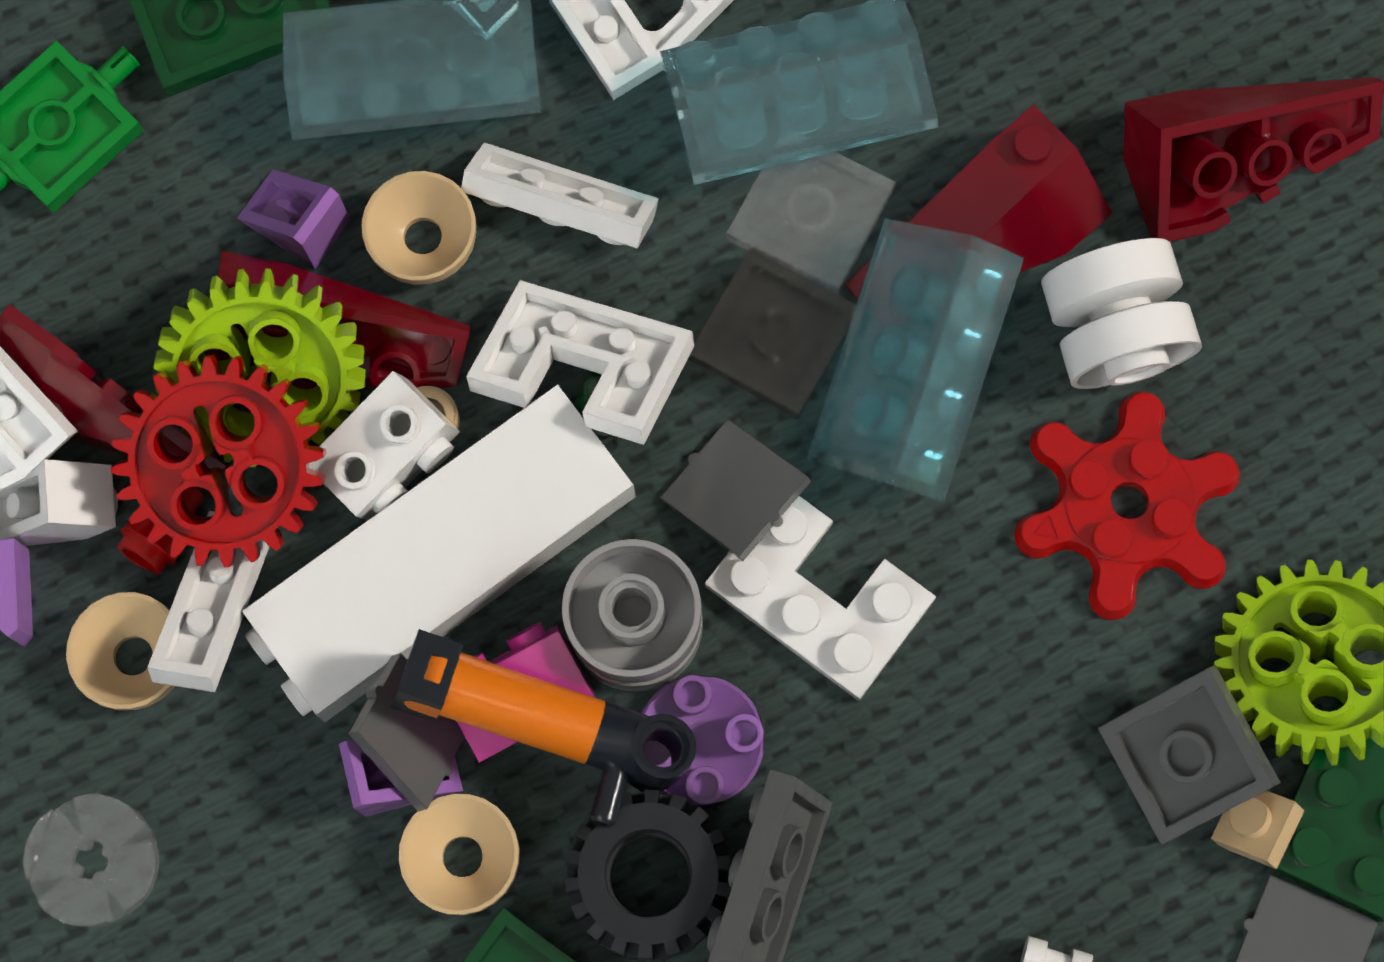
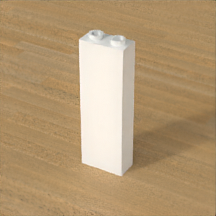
(437, 554)

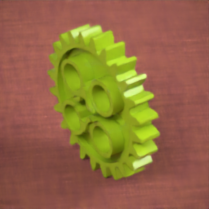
(312, 350)
(1283, 699)

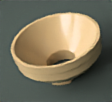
(413, 199)
(94, 648)
(424, 848)

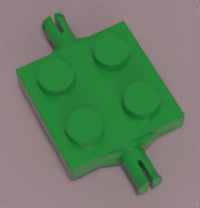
(63, 123)

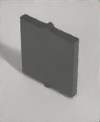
(735, 490)
(404, 746)
(1303, 928)

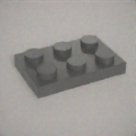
(770, 872)

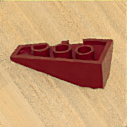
(1216, 146)
(1020, 194)
(393, 334)
(75, 391)

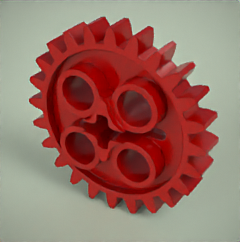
(162, 479)

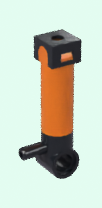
(544, 716)

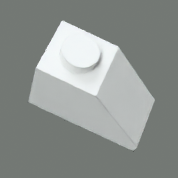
(59, 503)

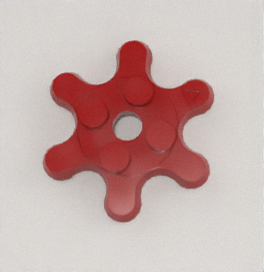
(1120, 546)

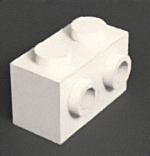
(384, 447)

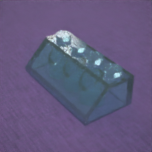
(408, 65)
(798, 89)
(915, 357)

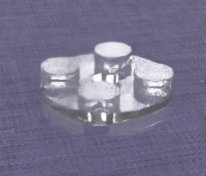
(76, 826)

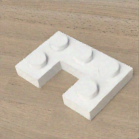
(632, 352)
(839, 642)

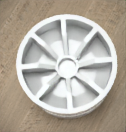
(1121, 313)

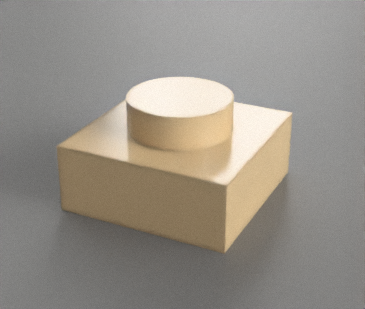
(1259, 828)

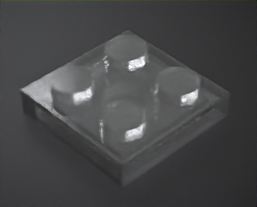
(813, 215)

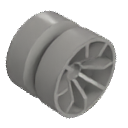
(633, 614)

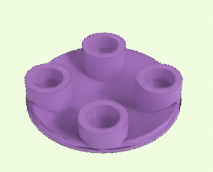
(725, 733)

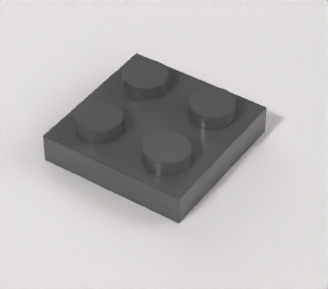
(1188, 755)

